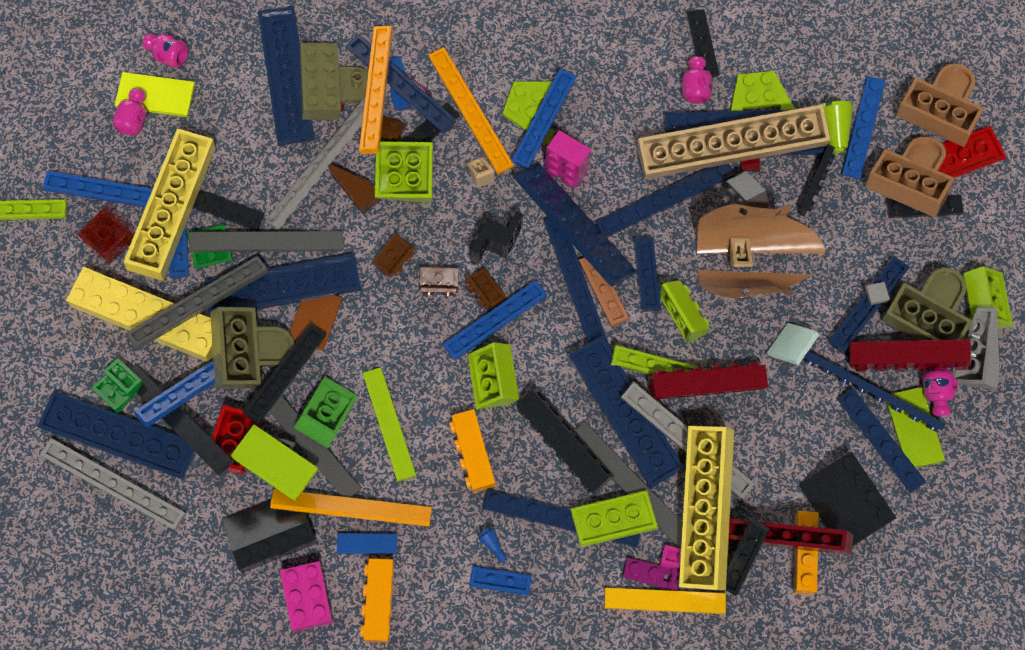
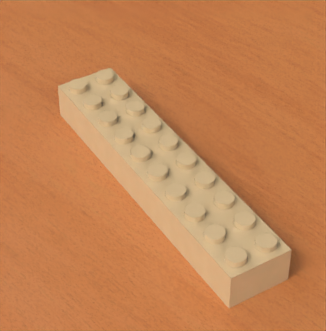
(733, 141)

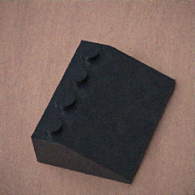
(848, 499)
(266, 534)

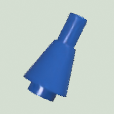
(490, 540)

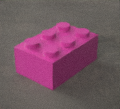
(567, 159)
(306, 597)

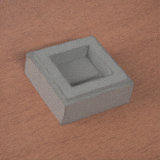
(877, 293)

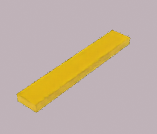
(665, 601)

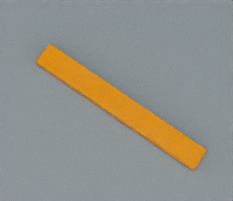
(376, 90)
(471, 111)
(353, 508)

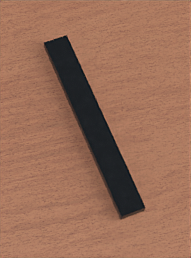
(186, 428)

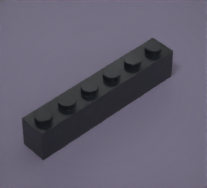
(564, 440)

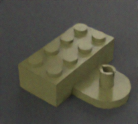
(325, 83)
(932, 311)
(244, 347)

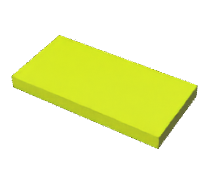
(162, 94)

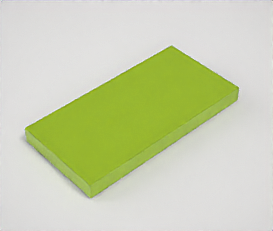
(914, 439)
(274, 463)
(613, 518)

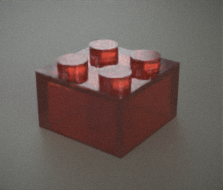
(106, 236)

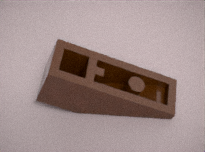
(356, 188)

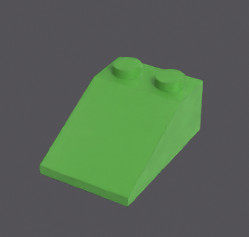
(325, 412)

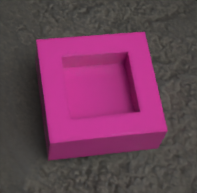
(671, 557)

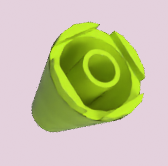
(838, 121)

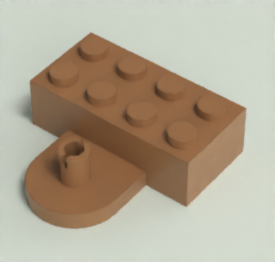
(944, 105)
(914, 176)

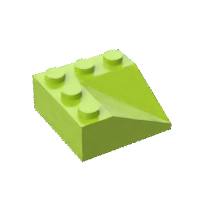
(404, 171)

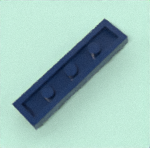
(647, 274)

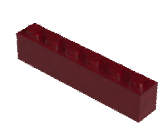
(910, 354)
(708, 382)
(798, 537)

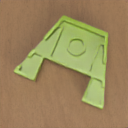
(759, 91)
(524, 103)

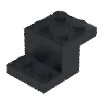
(496, 237)

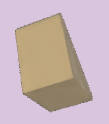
(480, 172)
(740, 252)

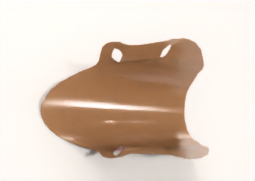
(767, 235)

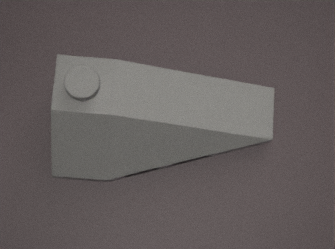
(984, 351)

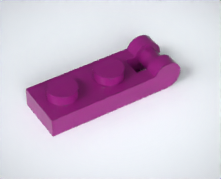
(651, 574)

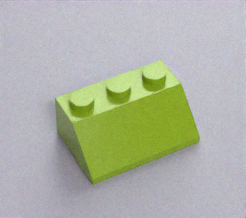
(988, 290)
(683, 310)
(493, 376)

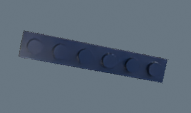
(863, 310)
(882, 441)

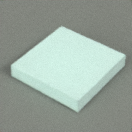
(793, 343)

